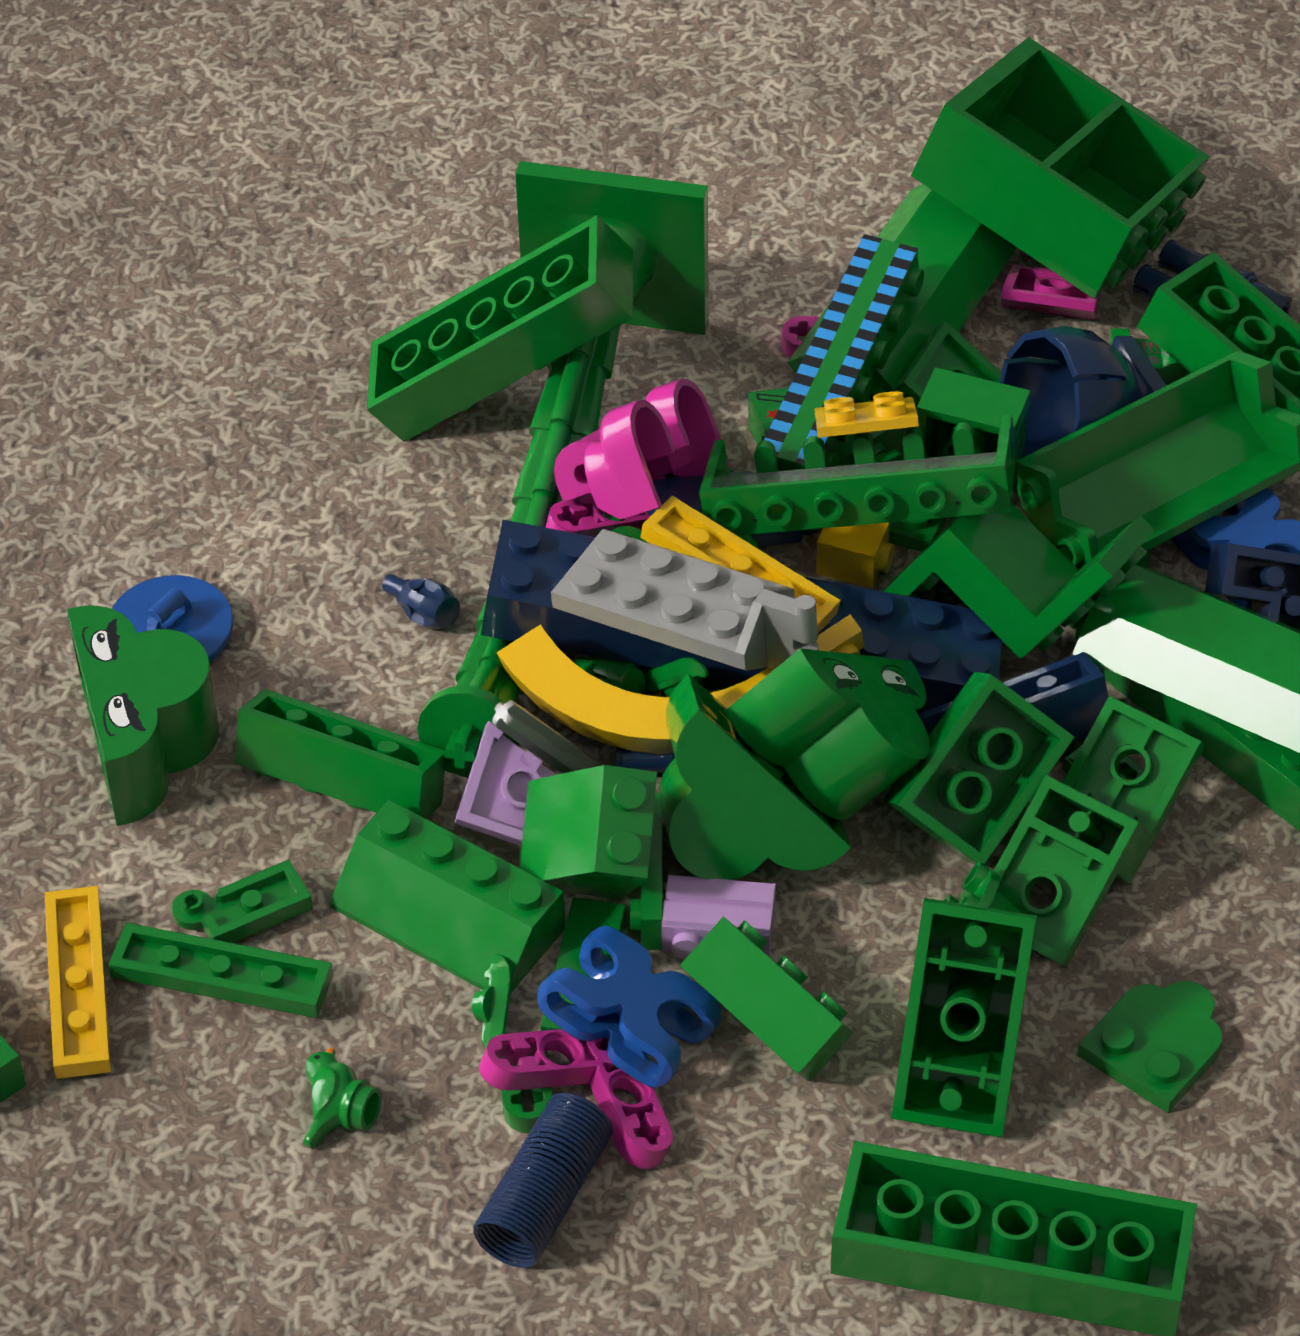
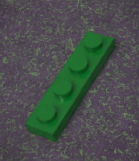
(221, 970)

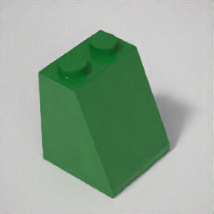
(590, 830)

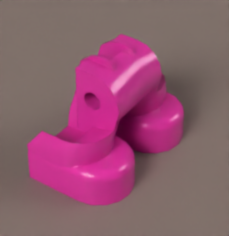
(637, 443)

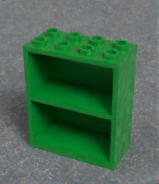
(1061, 167)

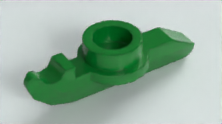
(671, 674)
(492, 1002)

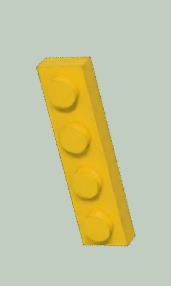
(695, 535)
(77, 982)

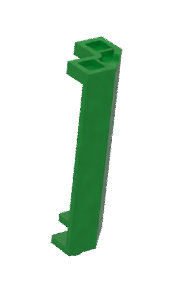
(958, 266)
(1163, 458)
(1199, 652)

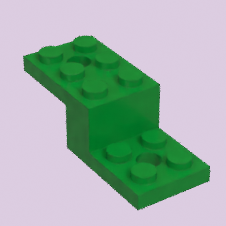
(1094, 824)

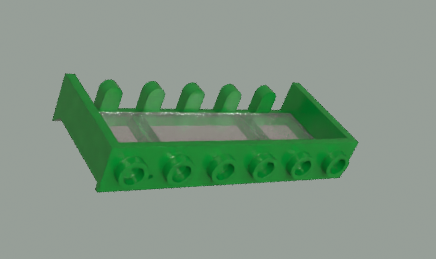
(862, 491)

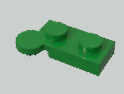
(244, 905)

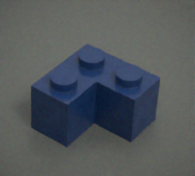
(1257, 576)

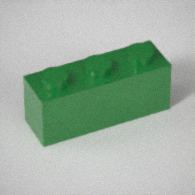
(768, 996)

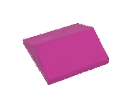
(1046, 292)

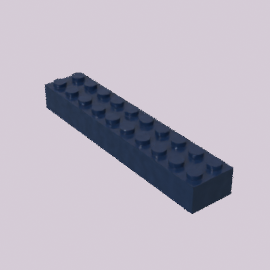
(938, 637)

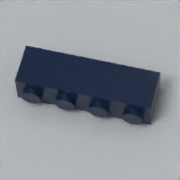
(1065, 691)

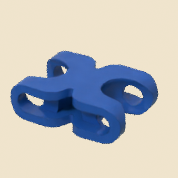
(1251, 525)
(629, 1006)

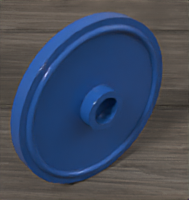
(182, 606)

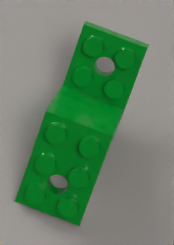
(1018, 576)

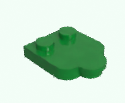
(1156, 1041)

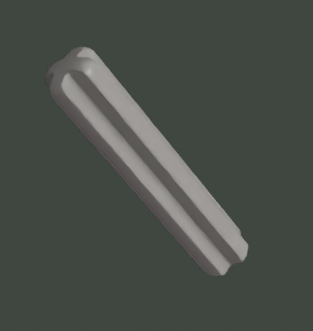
(541, 738)

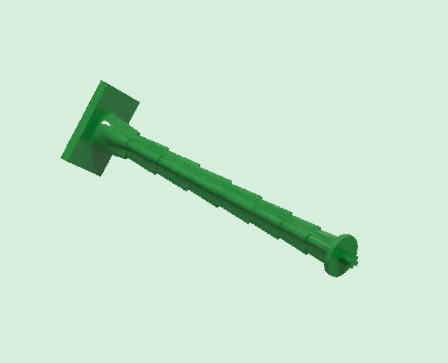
(669, 242)

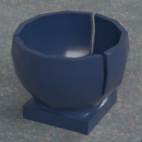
(1075, 379)

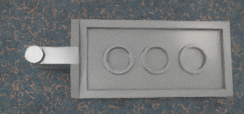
(687, 603)

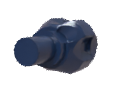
(424, 600)

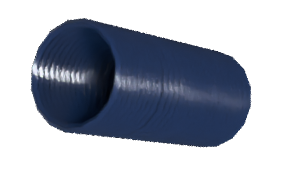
(545, 1182)

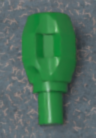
(616, 673)

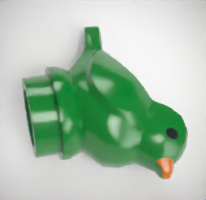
(338, 1098)

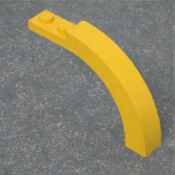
(614, 714)

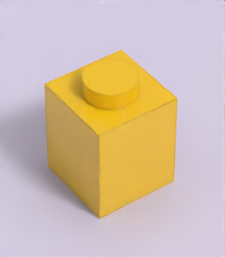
(855, 553)

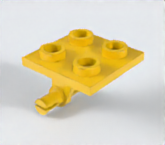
(845, 417)

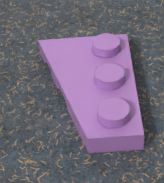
(498, 787)

